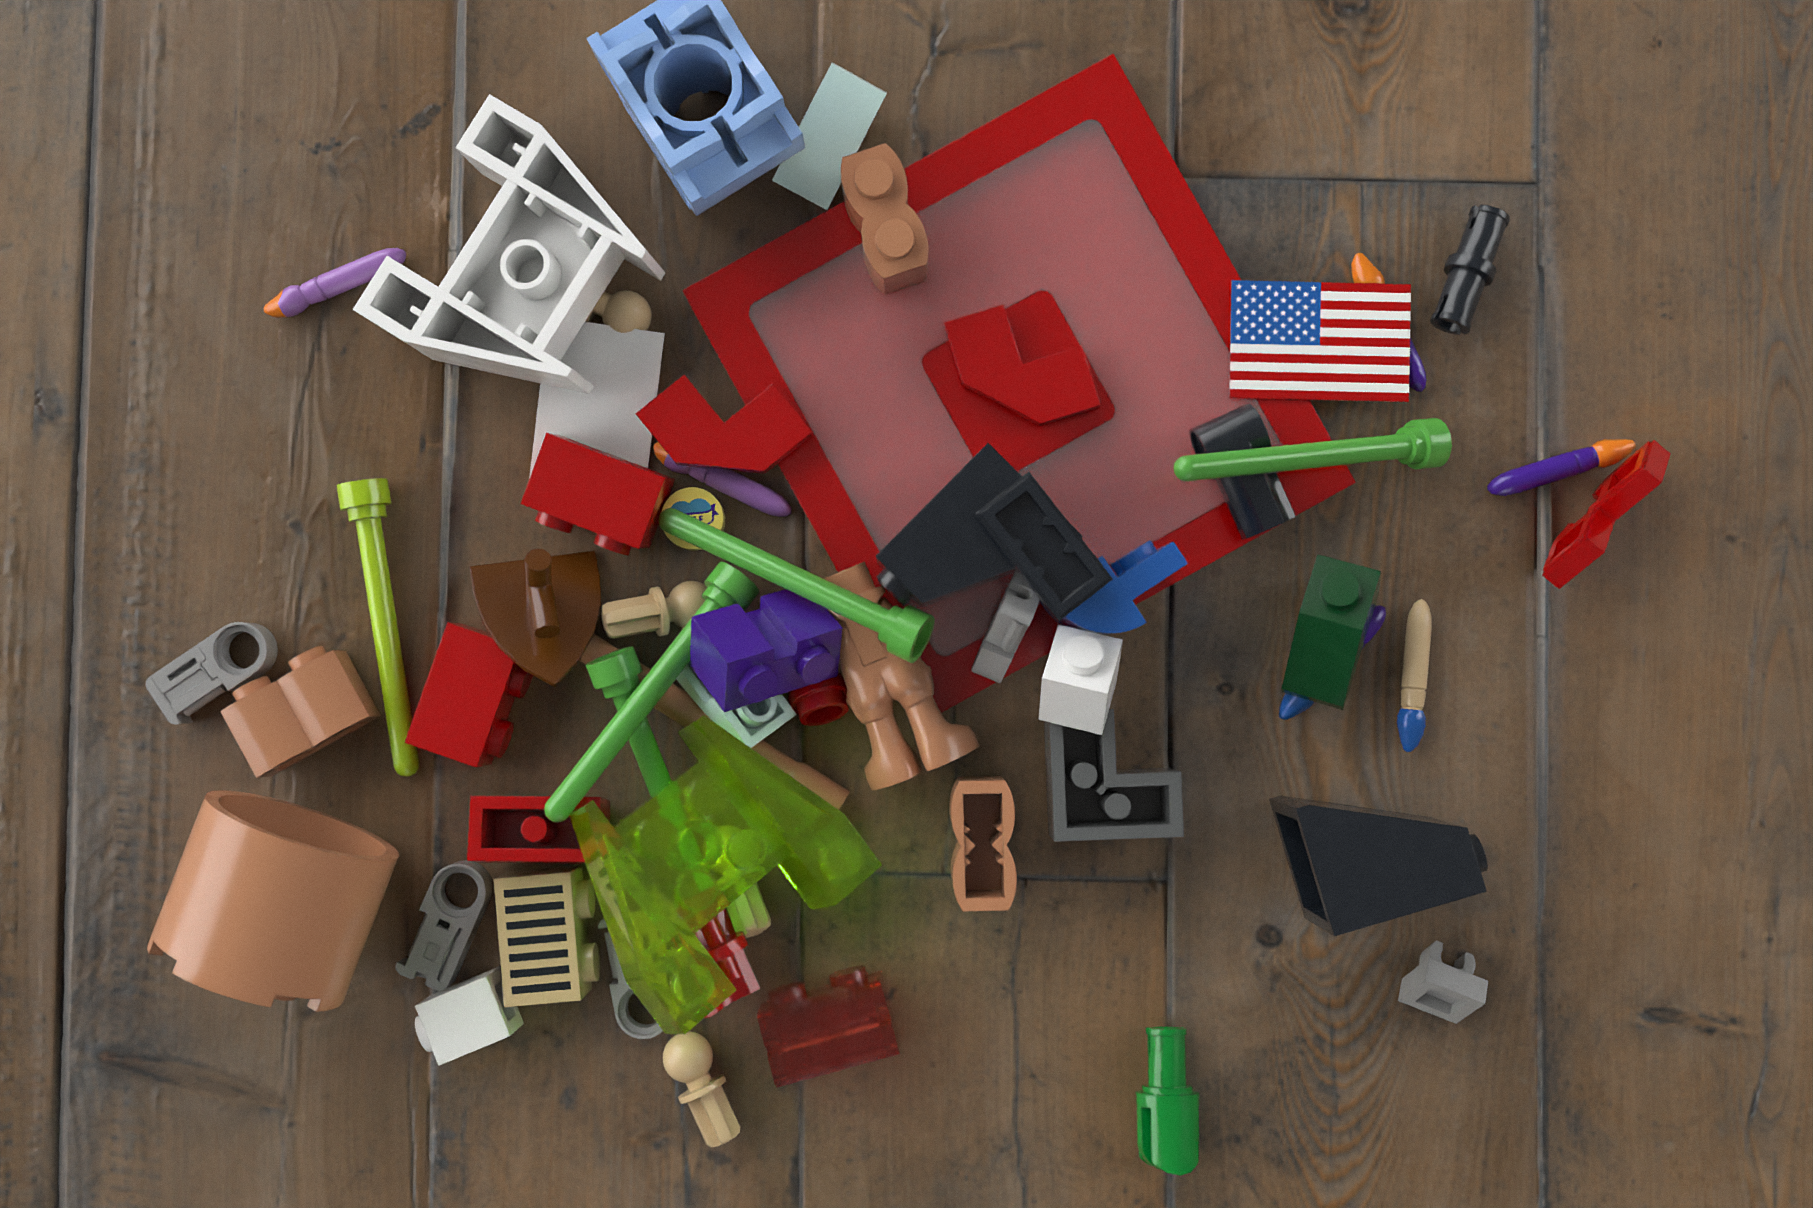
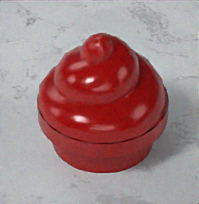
(820, 702)

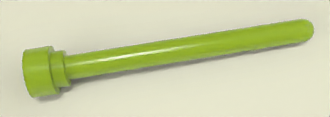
(366, 506)

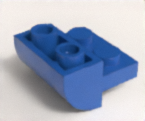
(1112, 606)

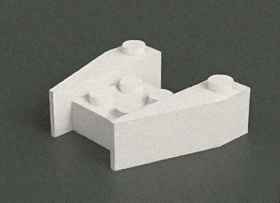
(525, 268)

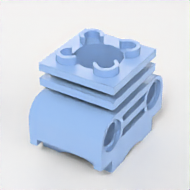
(689, 49)

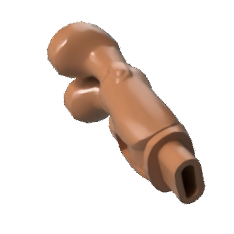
(879, 678)

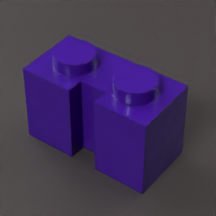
(764, 650)

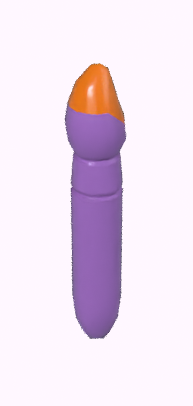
(297, 298)
(731, 484)

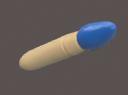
(1411, 717)

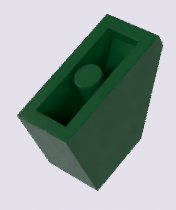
(1331, 631)

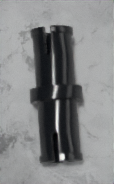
(1470, 269)

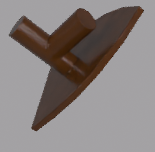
(540, 609)

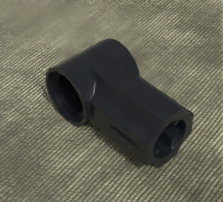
(1253, 500)

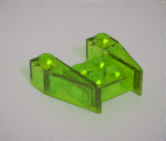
(697, 852)

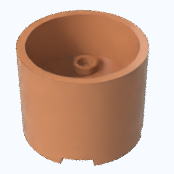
(272, 901)

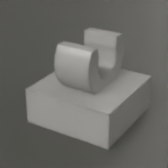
(1444, 989)

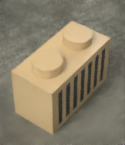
(545, 935)

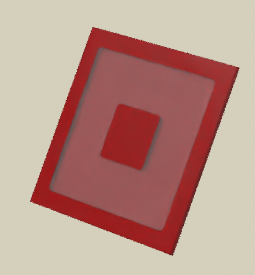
(1086, 243)

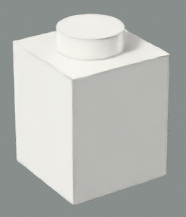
(1079, 679)
(465, 1017)

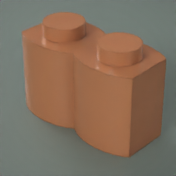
(879, 209)
(300, 711)
(981, 861)

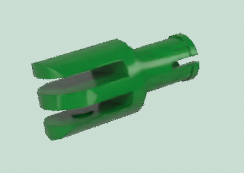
(1167, 1105)

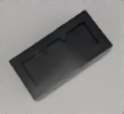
(1043, 546)

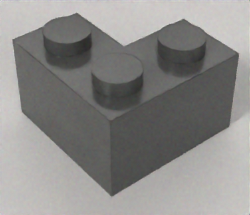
(1101, 802)

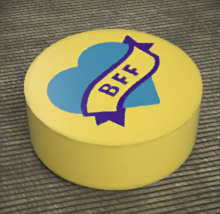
(699, 505)

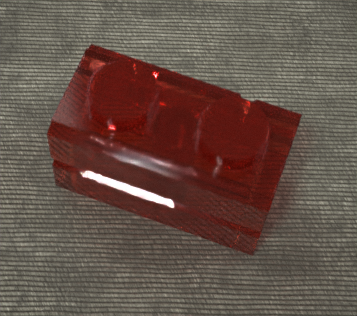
(827, 1026)

